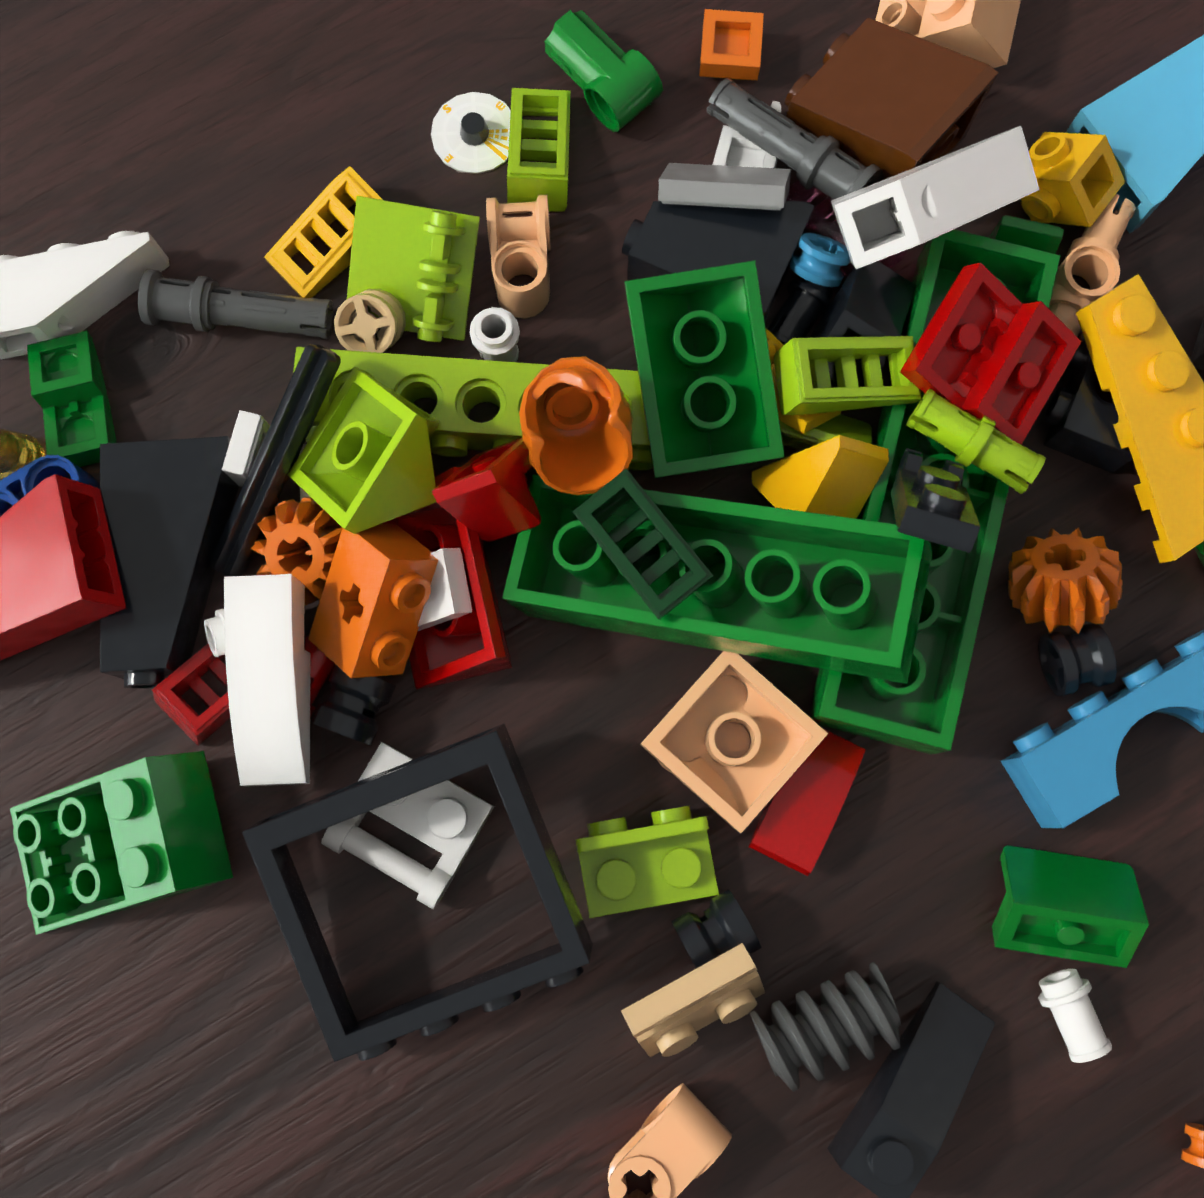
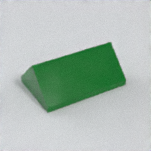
(704, 369)

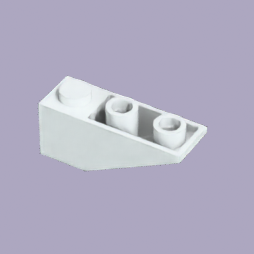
(935, 197)
(70, 287)

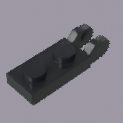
(933, 503)

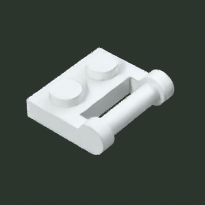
(438, 816)

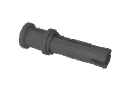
(815, 159)
(209, 305)

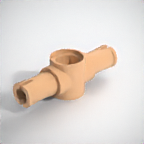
(1093, 259)

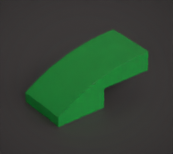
(73, 397)

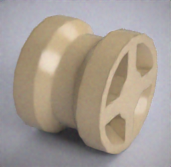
(358, 327)

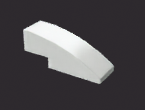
(268, 678)

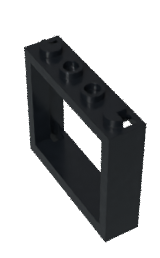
(440, 1008)

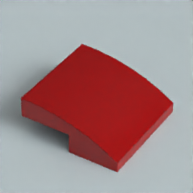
(992, 352)

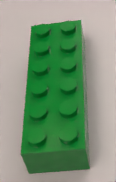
(781, 587)

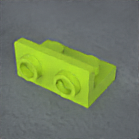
(646, 864)

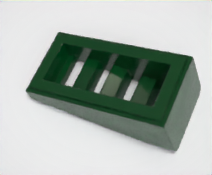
(609, 501)

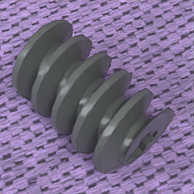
(829, 1026)

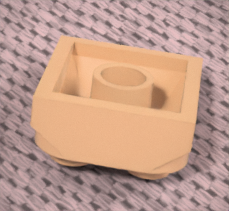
(734, 739)

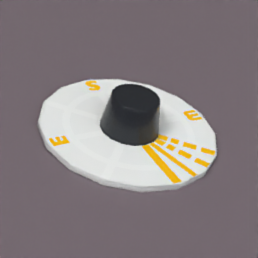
(472, 133)

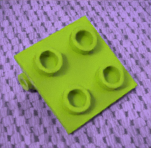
(420, 259)

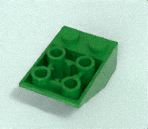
(120, 840)

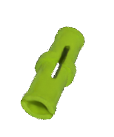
(976, 441)

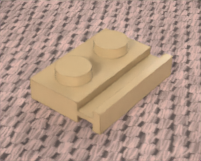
(711, 992)

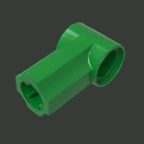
(612, 81)

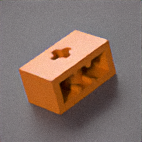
(373, 601)

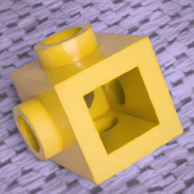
(1074, 178)

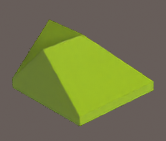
(368, 456)

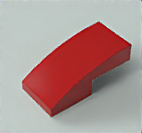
(808, 804)

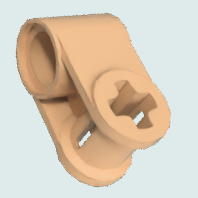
(520, 246)
(673, 1143)

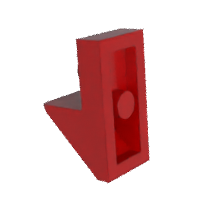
(492, 492)

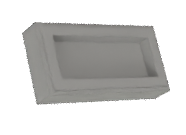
(724, 186)

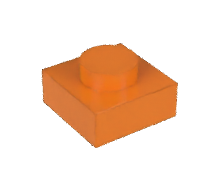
(731, 44)

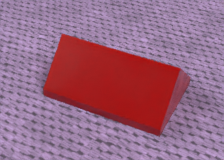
(472, 642)

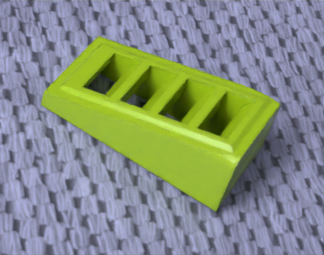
(531, 179)
(806, 382)

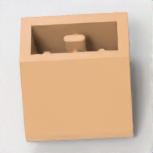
(966, 26)

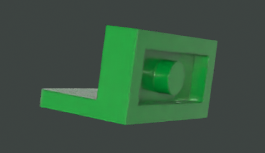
(1069, 907)

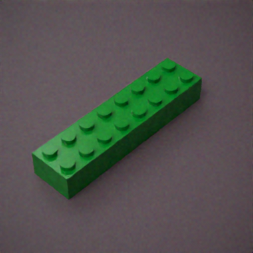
(927, 707)

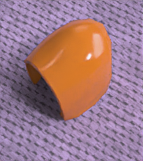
(576, 426)

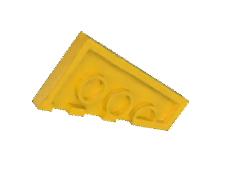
(1157, 409)

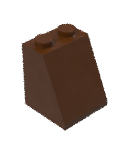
(891, 97)

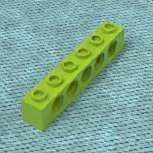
(461, 385)

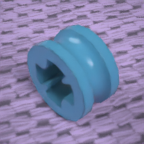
(820, 260)

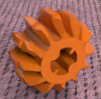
(286, 547)
(1065, 580)

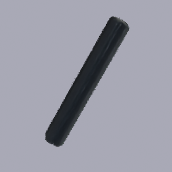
(275, 458)

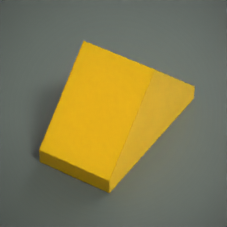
(825, 478)

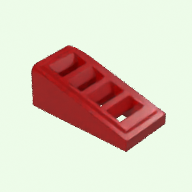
(188, 676)

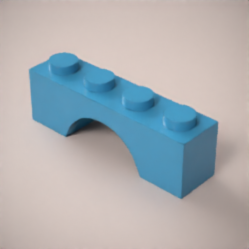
(1074, 766)

